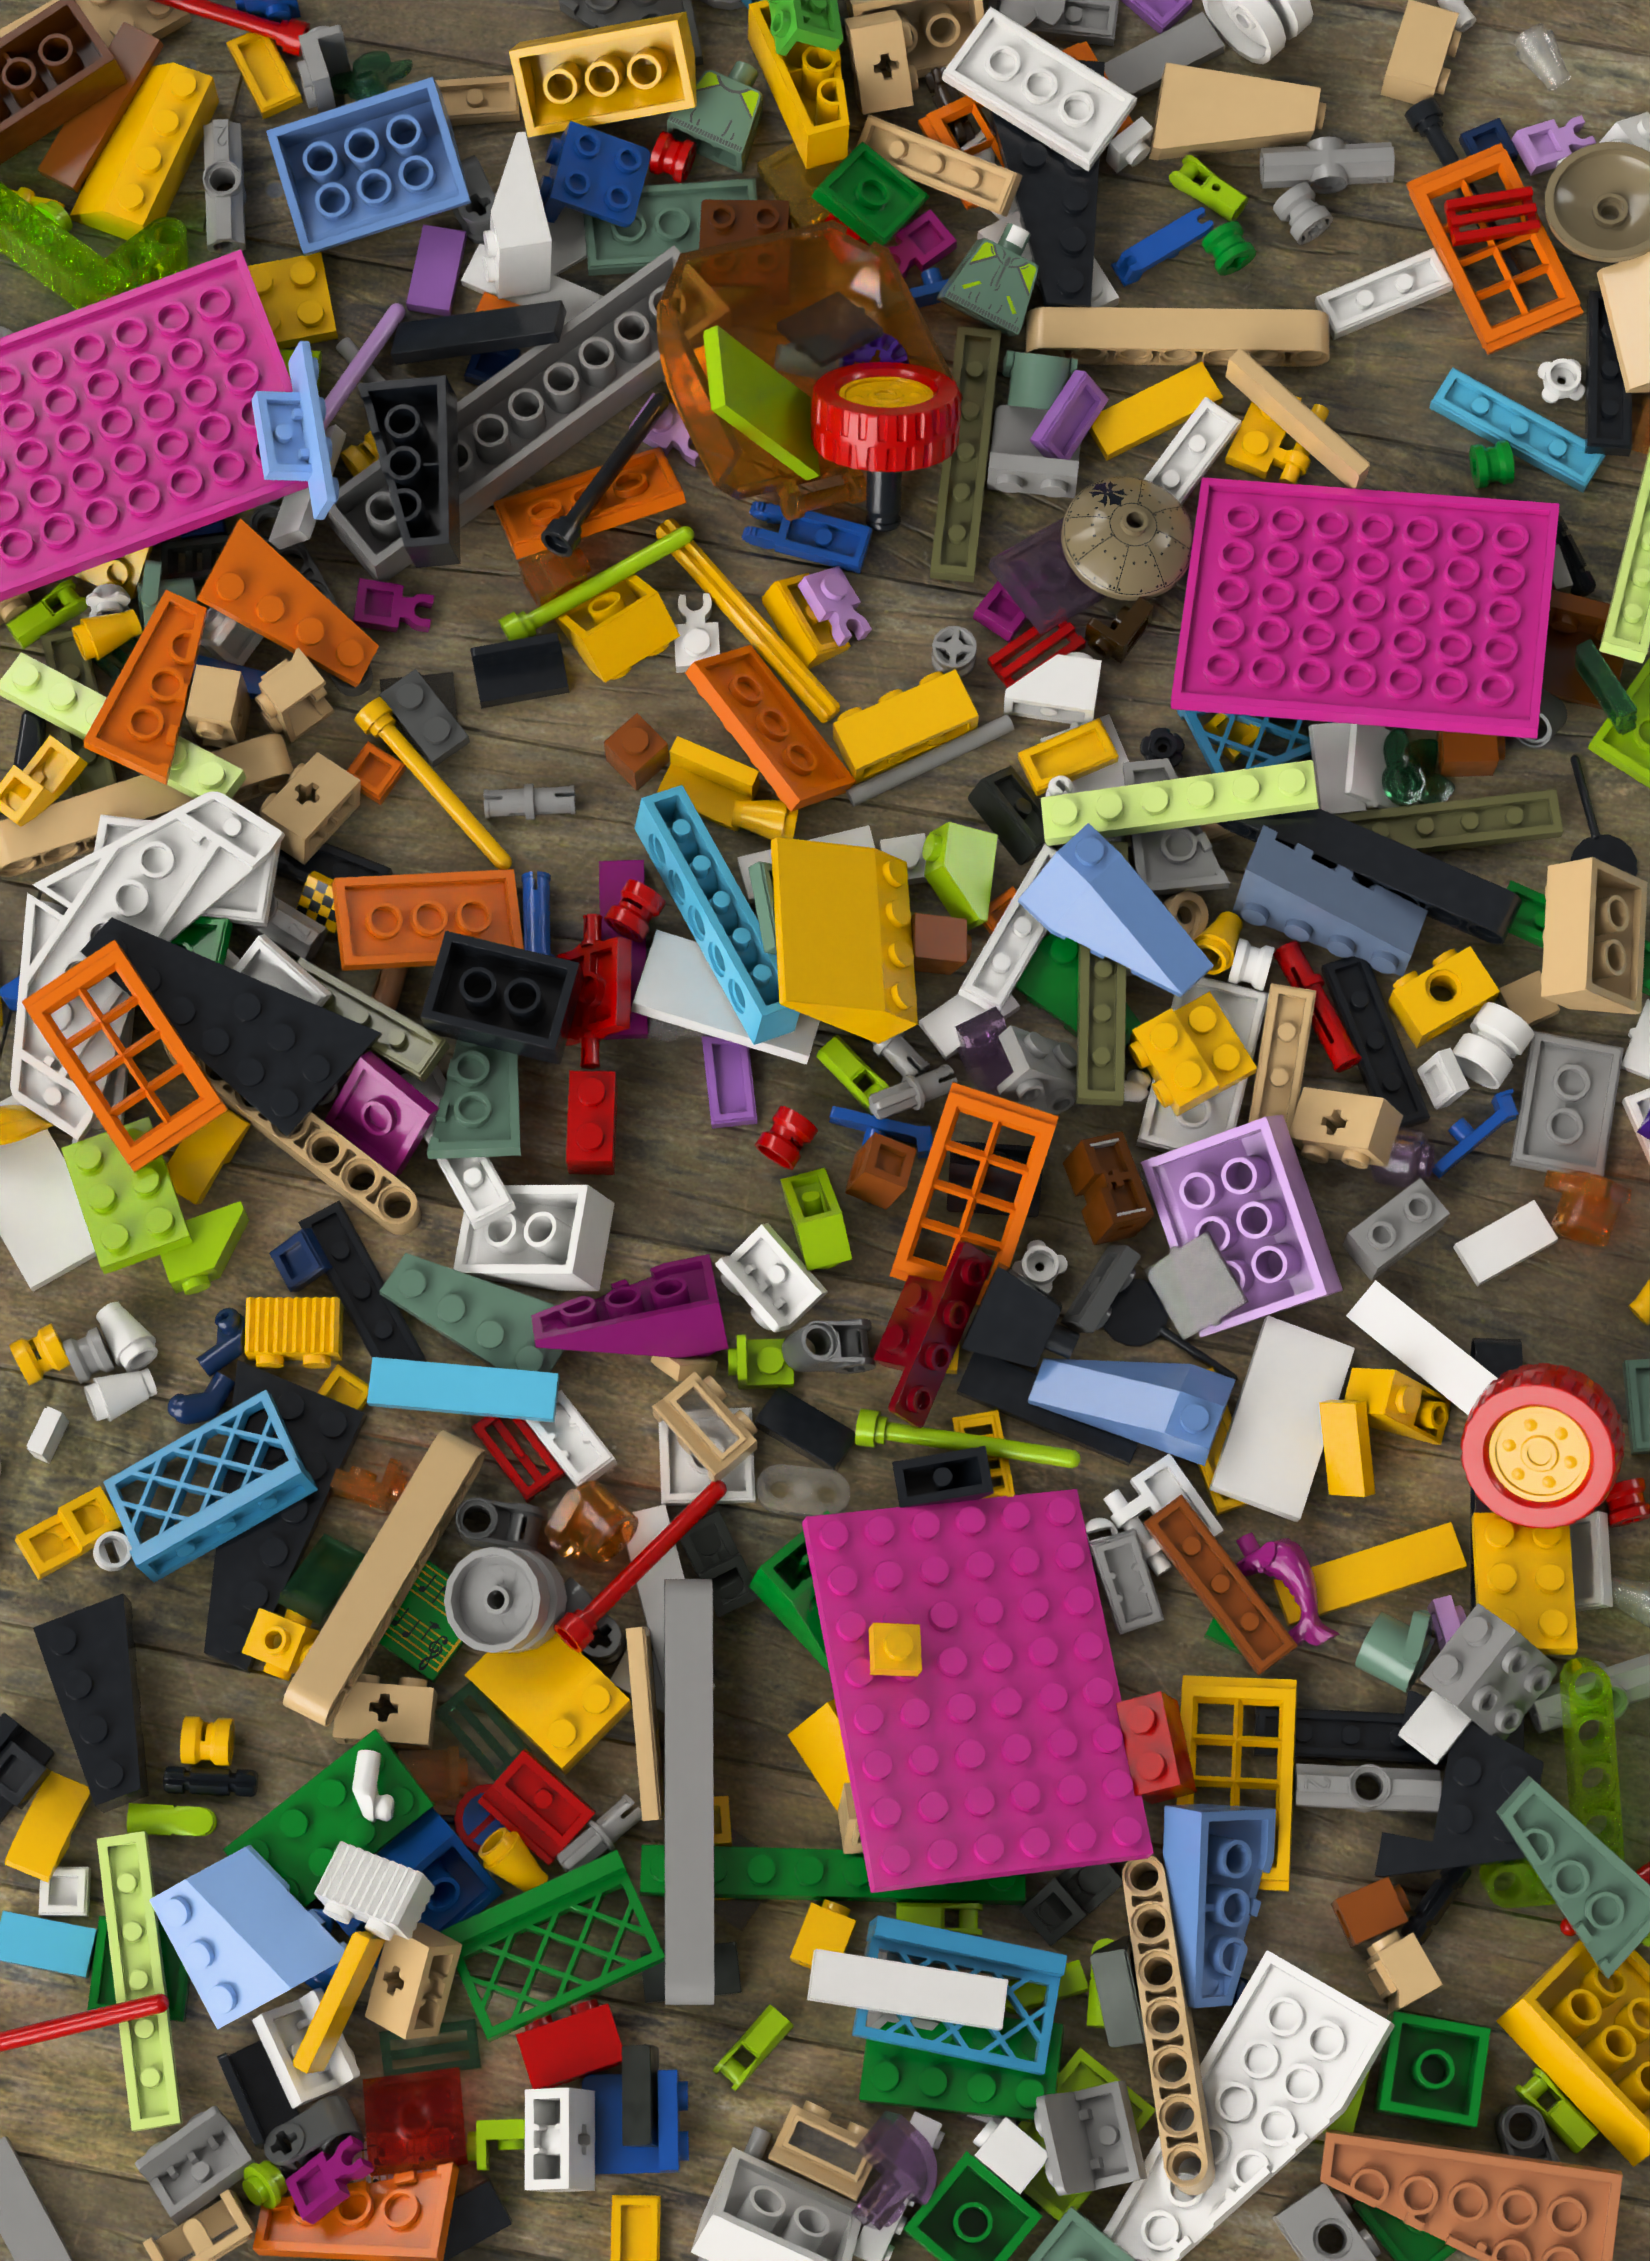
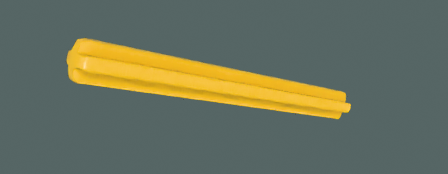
(753, 626)

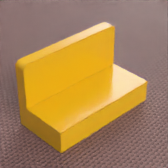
(710, 780)

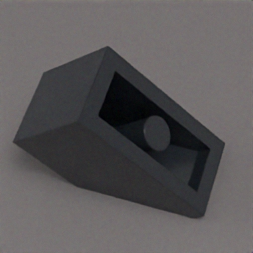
(943, 1478)

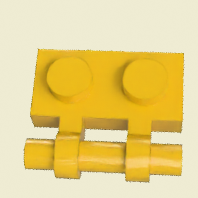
(1259, 444)

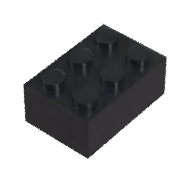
(502, 997)

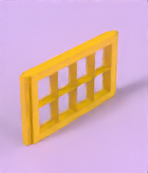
(1253, 1692)

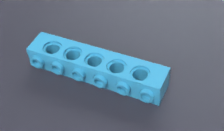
(714, 911)

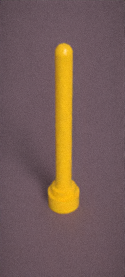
(378, 720)

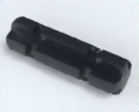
(1582, 580)
(210, 1781)
(1435, 1903)

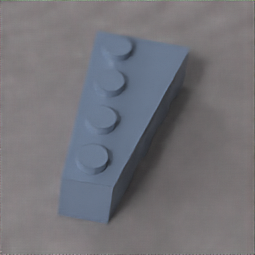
(1327, 906)

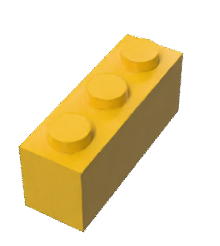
(904, 725)

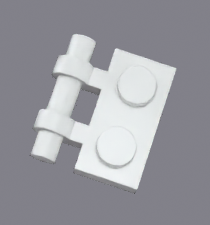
(1156, 1489)

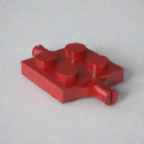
(606, 989)

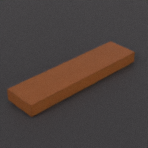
(87, 133)
(1220, 1585)

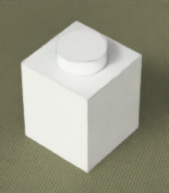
(1009, 2154)

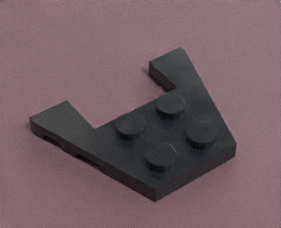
(1468, 1831)

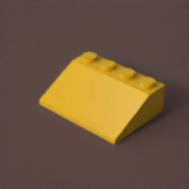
(844, 936)
(1593, 2042)

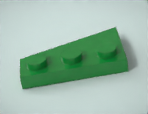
(1053, 983)

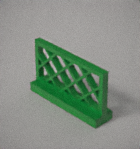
(536, 1908)

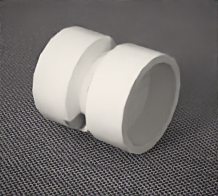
(1495, 1039)

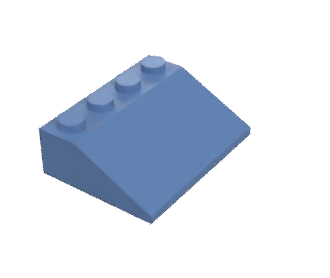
(369, 166)

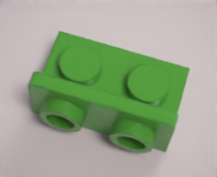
(805, 22)

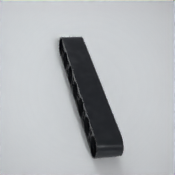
(1436, 886)

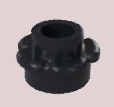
(1162, 736)

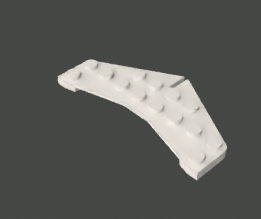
(149, 879)

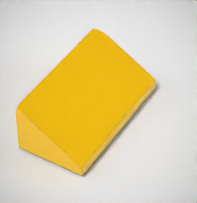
(798, 625)

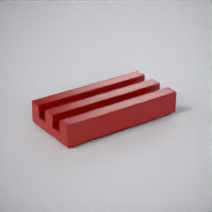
(1486, 200)
(1066, 630)
(541, 1482)

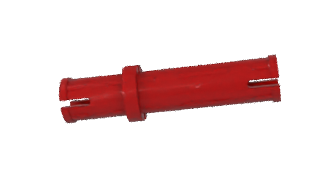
(1324, 1019)

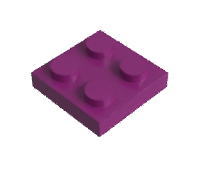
(381, 1113)

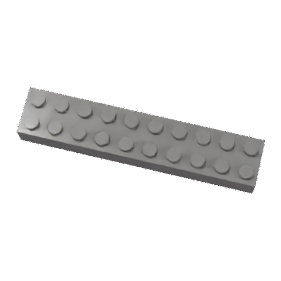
(526, 414)

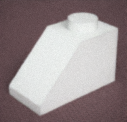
(1057, 690)

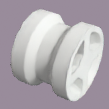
(1251, 964)

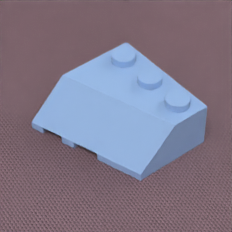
(243, 1934)

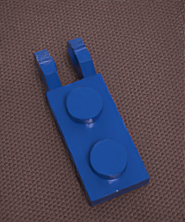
(812, 537)

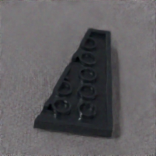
(1057, 209)
(253, 1035)
(263, 1559)

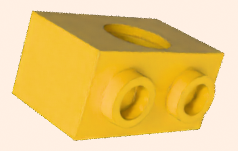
(1428, 1018)

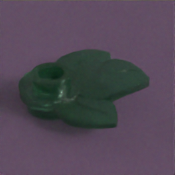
(370, 75)
(1411, 770)

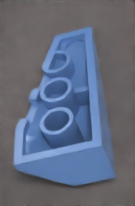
(1107, 907)
(1147, 1402)
(1213, 1881)

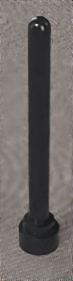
(1426, 119)
(564, 534)

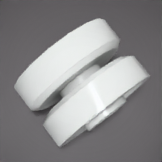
(1258, 26)

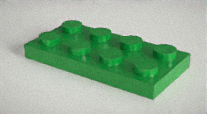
(310, 1823)
(955, 2085)

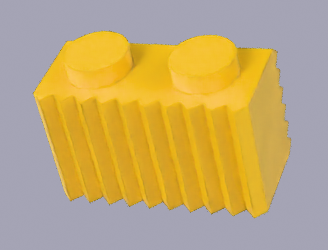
(294, 1331)

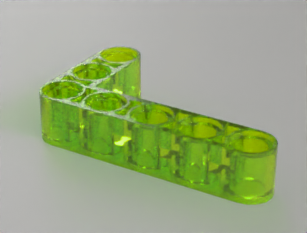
(74, 268)
(1583, 1801)

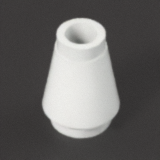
(127, 1339)
(119, 1393)

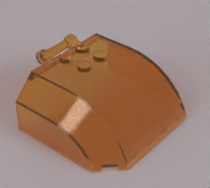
(746, 293)

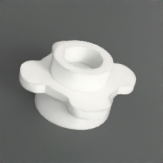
(1561, 368)
(108, 600)
(1037, 1253)

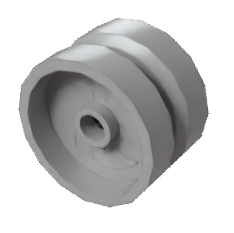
(504, 1599)

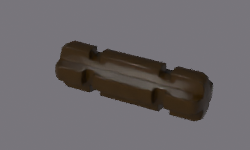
(944, 95)

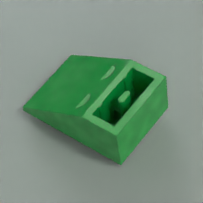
(789, 1592)

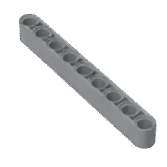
(688, 1792)

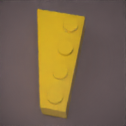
(806, 89)

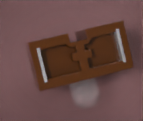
(1111, 1186)

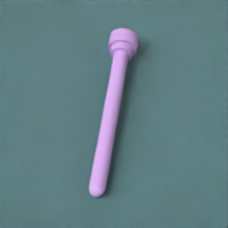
(362, 361)

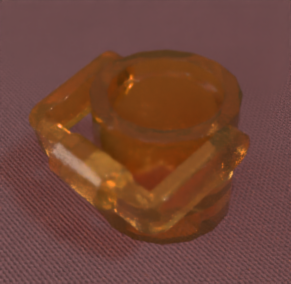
(1586, 1206)
(591, 1523)

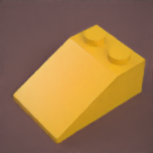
(552, 1698)

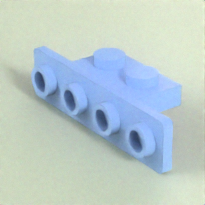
(294, 434)

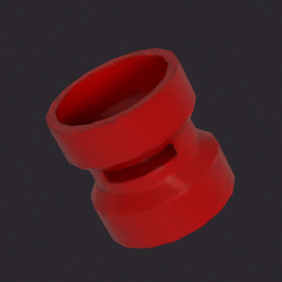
(635, 910)
(786, 1137)

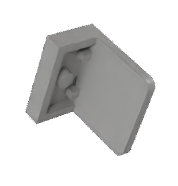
(1017, 463)
(1490, 1673)
(1089, 2138)

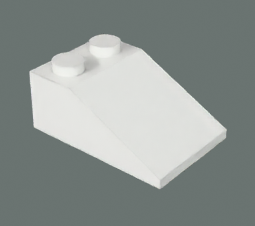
(519, 234)
(547, 1243)

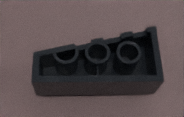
(418, 455)
(97, 1688)

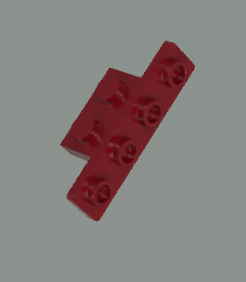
(928, 1330)

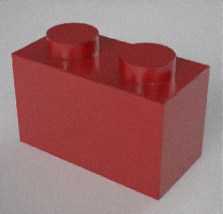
(592, 1122)
(1156, 1747)
(571, 2046)

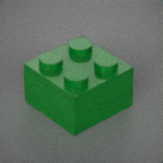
(1432, 2071)
(972, 2216)

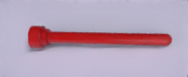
(284, 33)
(578, 1627)
(83, 2021)

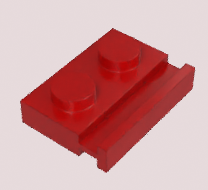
(536, 1806)

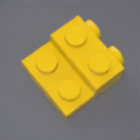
(1190, 1054)

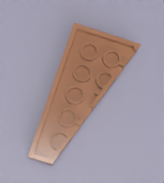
(1481, 2199)

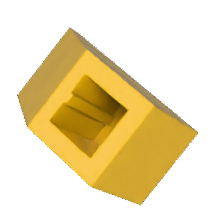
(1399, 1404)

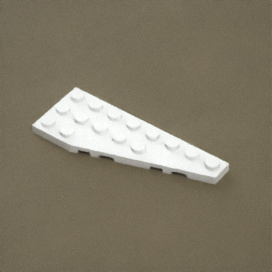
(1269, 2089)

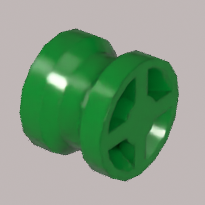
(1228, 248)
(1491, 464)

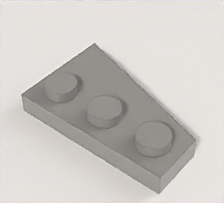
(1172, 858)

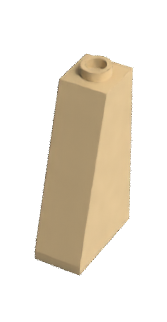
(1227, 112)

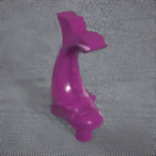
(1289, 1564)

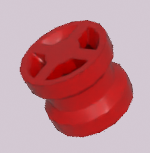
(672, 157)
(1627, 1503)

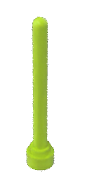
(524, 624)
(876, 1429)

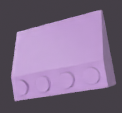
(1257, 1209)

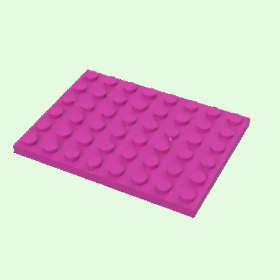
(133, 422)
(1367, 607)
(1013, 1727)

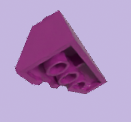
(659, 1316)

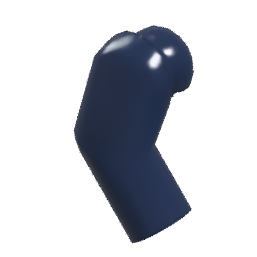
(229, 1342)
(201, 1406)

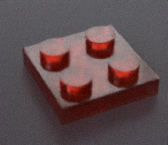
(415, 2121)

